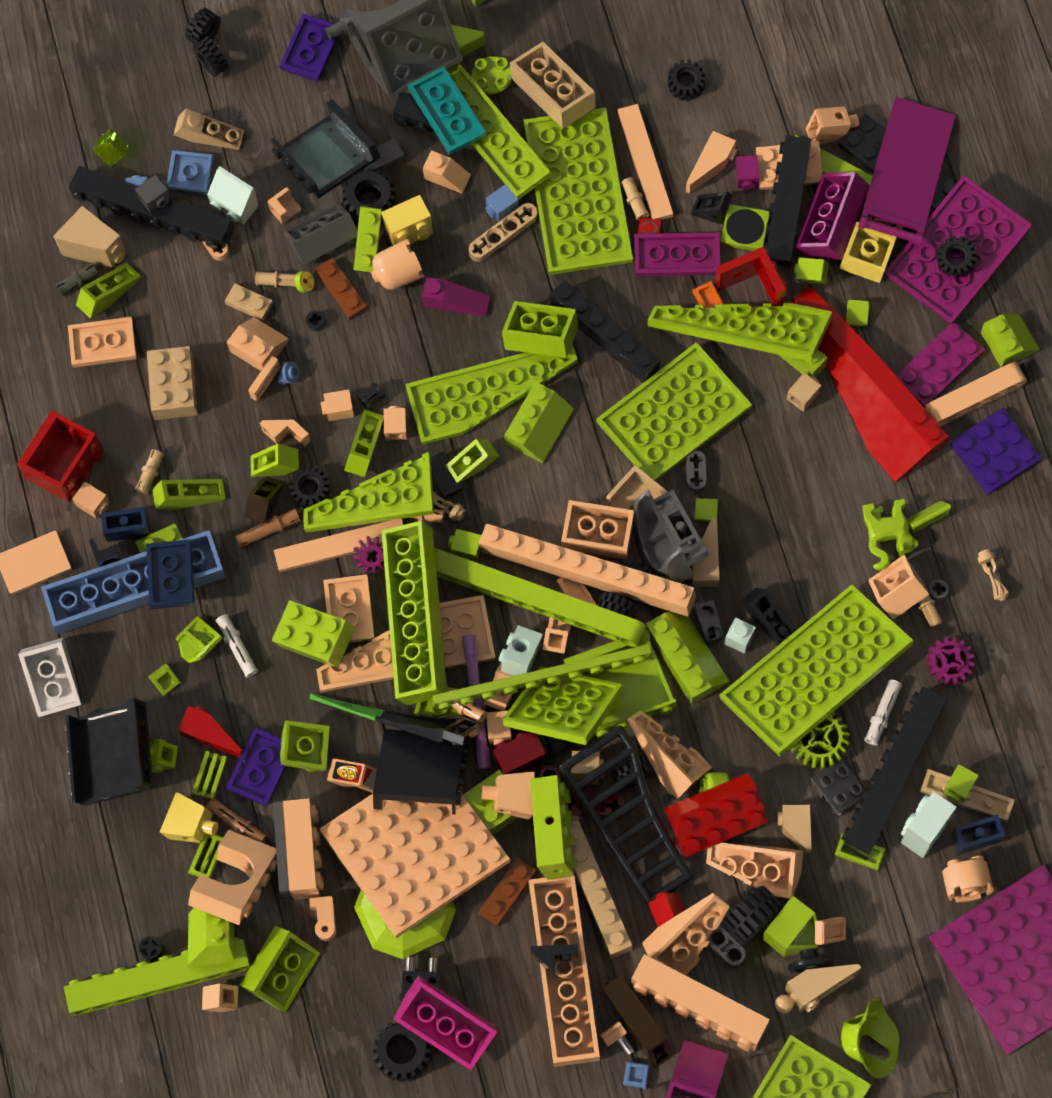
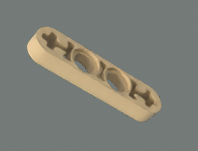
(500, 229)

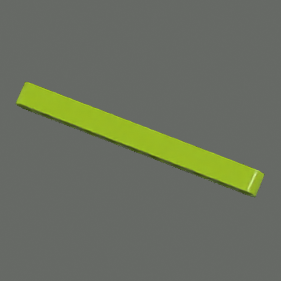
(538, 599)

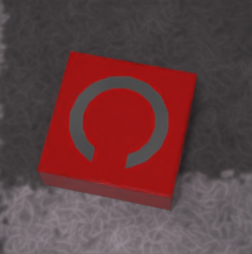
(649, 226)

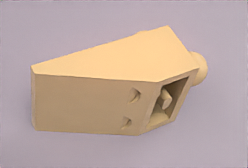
(814, 985)

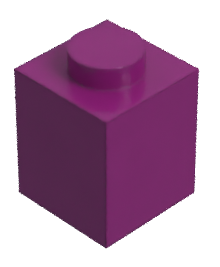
(747, 172)

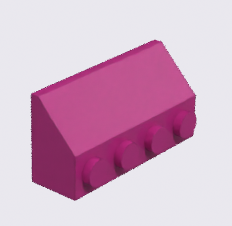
(445, 1022)

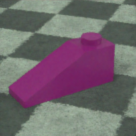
(454, 297)

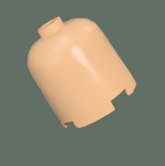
(396, 266)

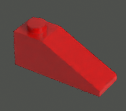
(203, 728)

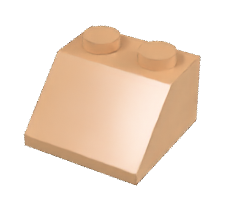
(256, 342)
(898, 587)

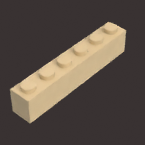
(598, 896)

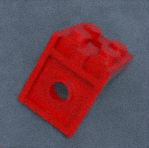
(750, 265)

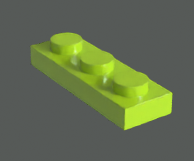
(367, 238)

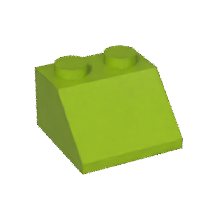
(1008, 338)

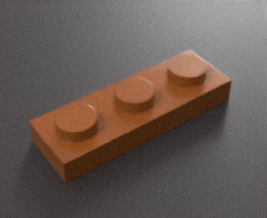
(341, 289)
(507, 892)

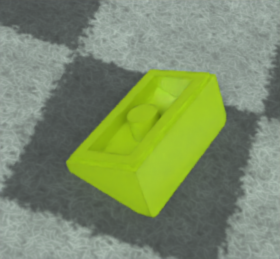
(928, 516)

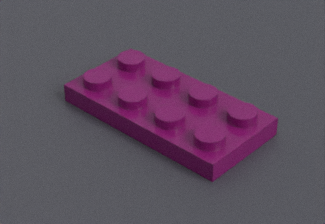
(676, 254)
(940, 364)

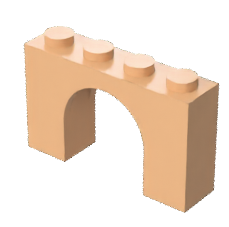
(235, 901)

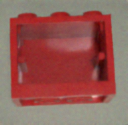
(60, 456)

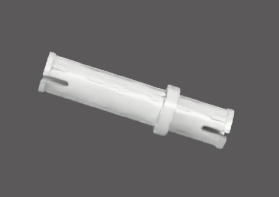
(225, 623)
(879, 721)

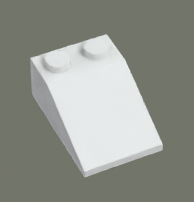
(50, 677)

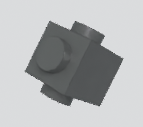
(153, 193)

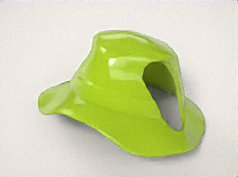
(878, 1026)

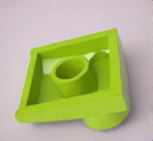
(304, 745)

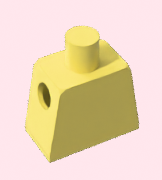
(187, 821)

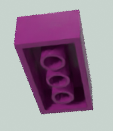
(832, 216)

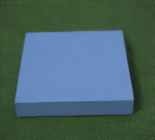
(190, 172)

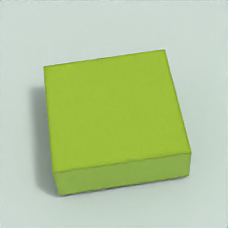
(705, 509)

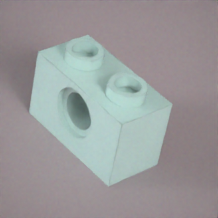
(521, 651)

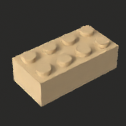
(552, 85)

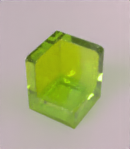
(110, 147)

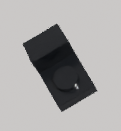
(712, 206)
(547, 954)

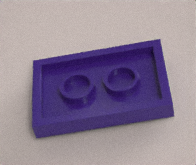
(308, 49)
(258, 768)

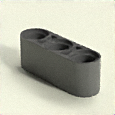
(724, 949)

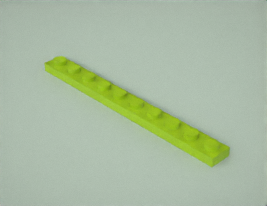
(533, 679)

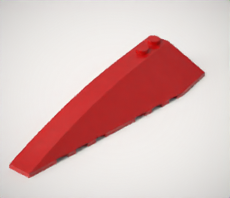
(885, 412)

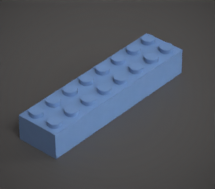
(120, 586)

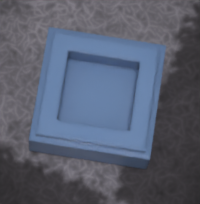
(636, 1075)

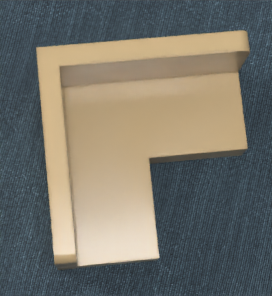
(631, 487)

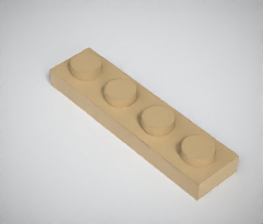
(978, 799)

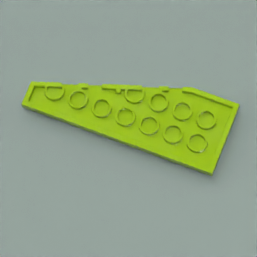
(779, 330)
(469, 396)

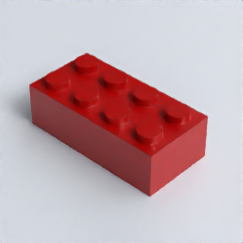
(716, 815)

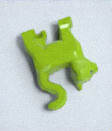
(888, 529)

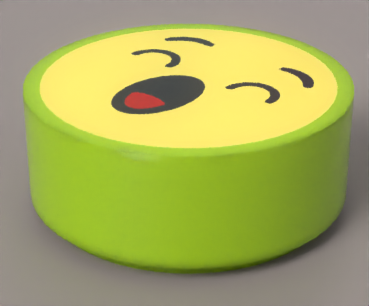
(304, 281)

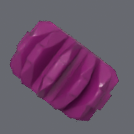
(363, 554)

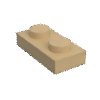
(248, 302)

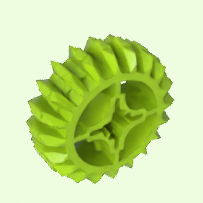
(825, 745)

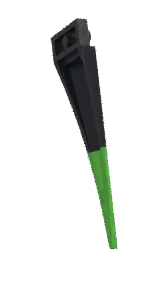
(442, 729)

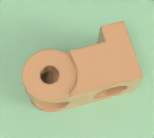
(326, 924)

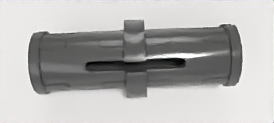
(76, 279)

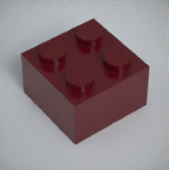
(520, 754)

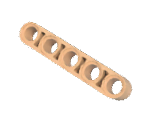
(976, 394)

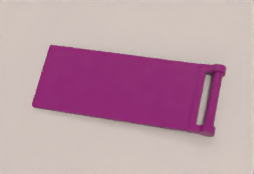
(907, 169)

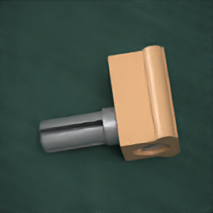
(616, 1033)

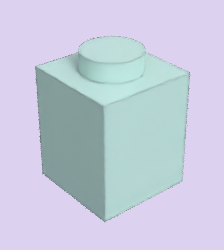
(740, 635)

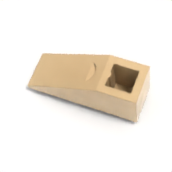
(206, 130)

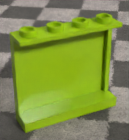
(642, 686)

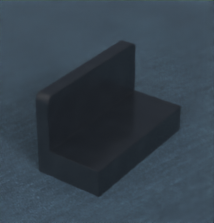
(104, 557)

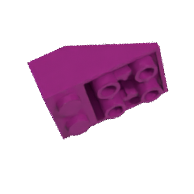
(697, 1072)

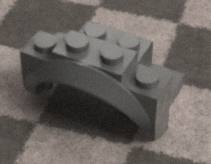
(668, 535)

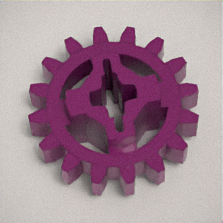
(956, 666)

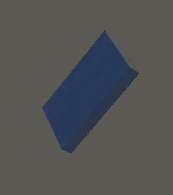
(170, 574)

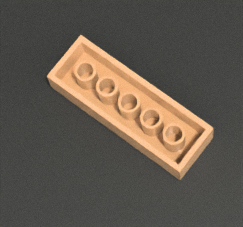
(699, 1003)

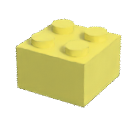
(407, 221)
(867, 253)

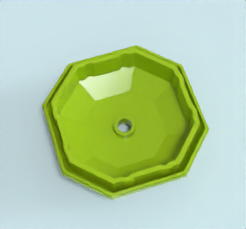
(420, 937)

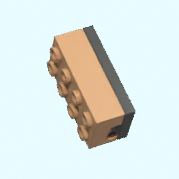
(297, 849)

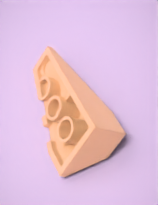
(759, 865)

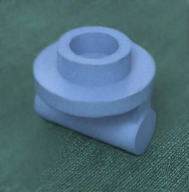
(289, 373)

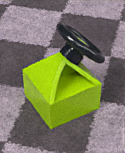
(794, 934)

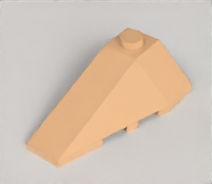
(673, 763)
(685, 935)

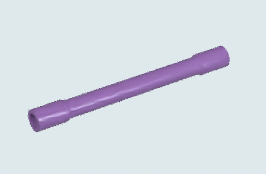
(470, 654)

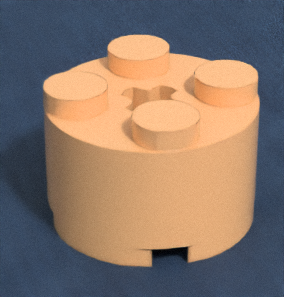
(967, 879)

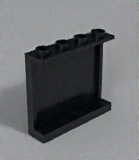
(109, 753)
(419, 770)

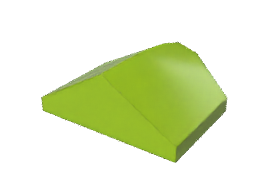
(197, 640)

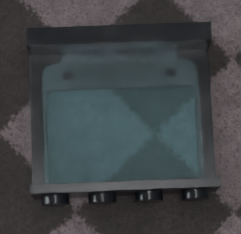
(327, 152)

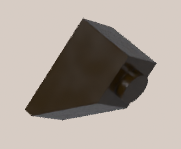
(262, 500)

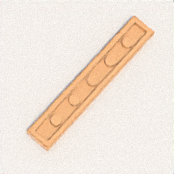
(645, 162)
(329, 547)

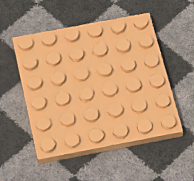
(413, 856)

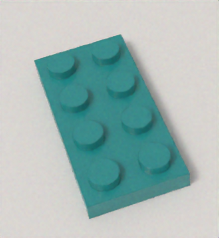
(446, 110)

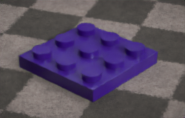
(995, 451)

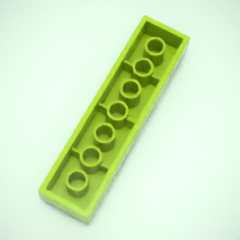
(414, 612)

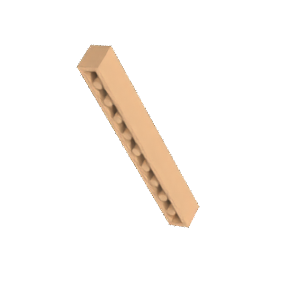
(587, 570)

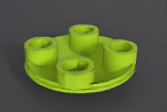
(492, 74)

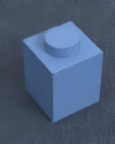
(501, 203)

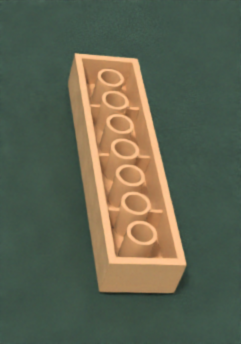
(569, 993)

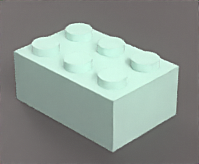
(927, 823)

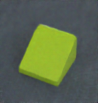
(857, 313)
(164, 679)

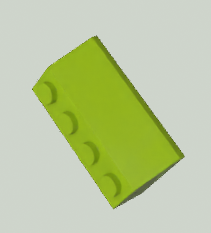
(686, 655)

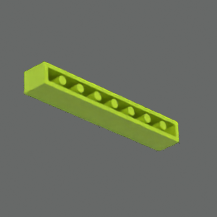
(147, 980)

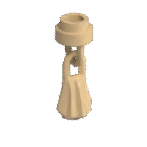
(457, 512)
(999, 591)

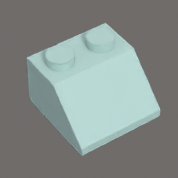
(232, 196)

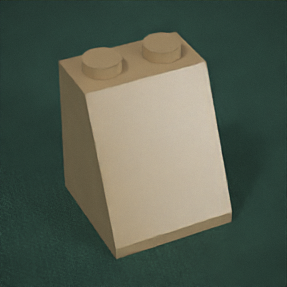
(90, 240)

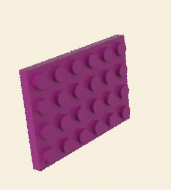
(976, 217)

